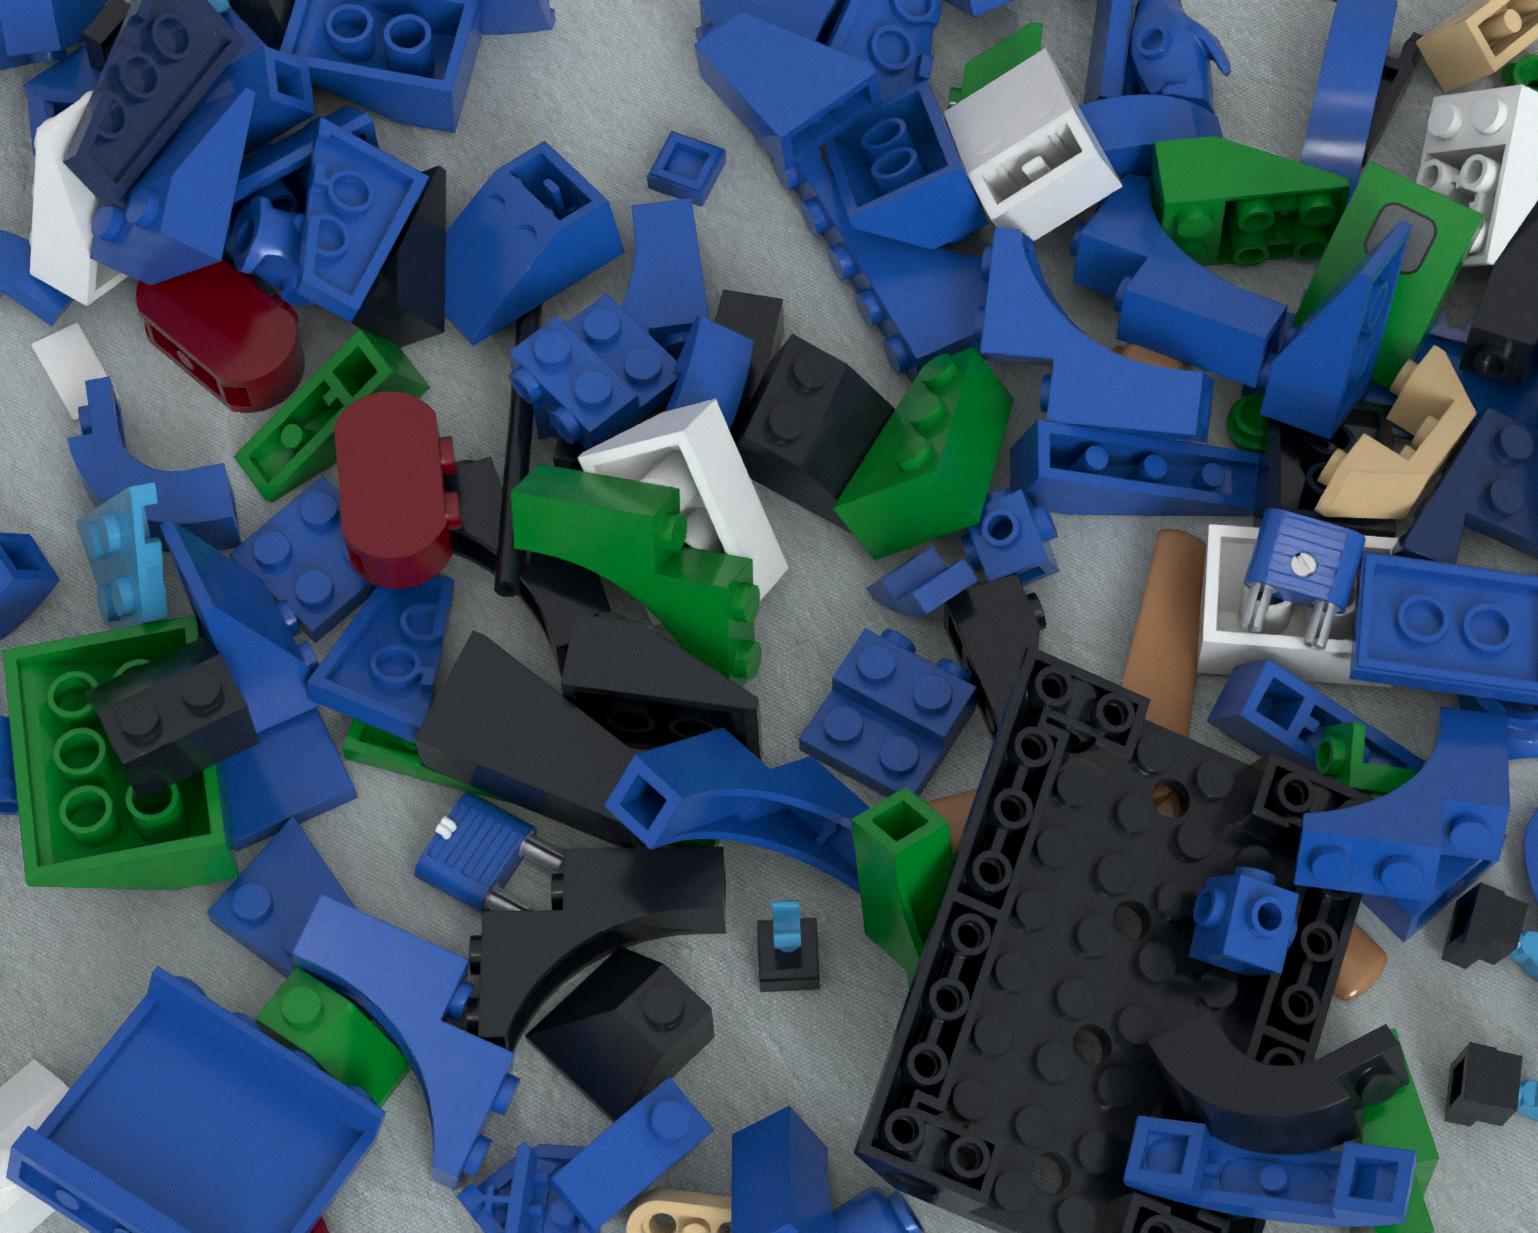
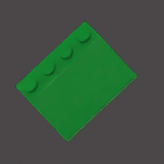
(72, 794)

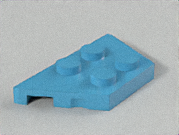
(125, 558)

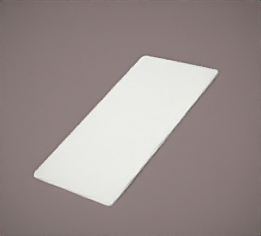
(69, 364)

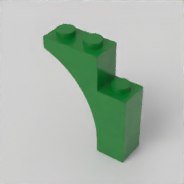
(637, 541)
(901, 873)

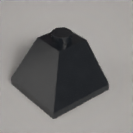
(624, 1031)

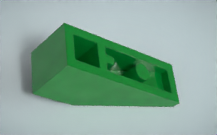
(302, 434)

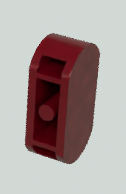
(226, 335)
(395, 489)

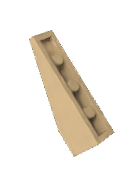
(1478, 40)

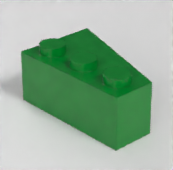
(930, 459)

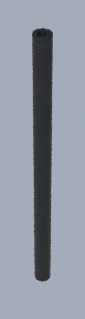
(515, 470)

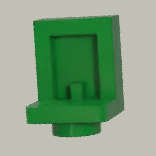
(1341, 759)

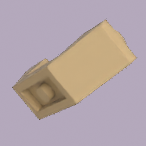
(1386, 484)

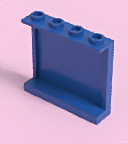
(196, 1127)

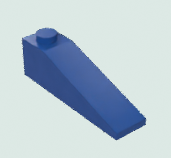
(1130, 474)

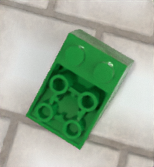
(1242, 203)

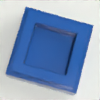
(686, 168)

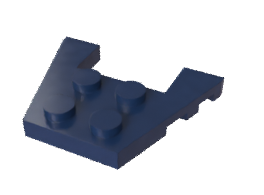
(1483, 486)

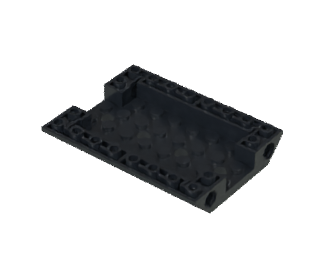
(1032, 954)

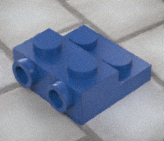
(593, 373)
(890, 714)

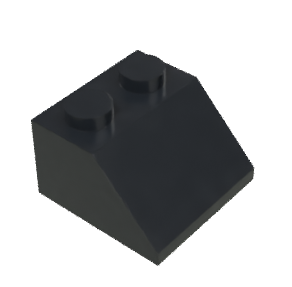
(173, 717)

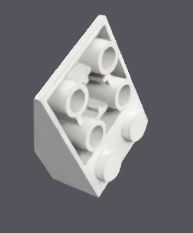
(1030, 149)
(1486, 158)
(64, 215)

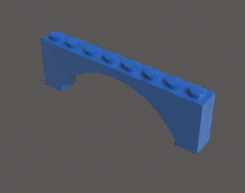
(912, 293)

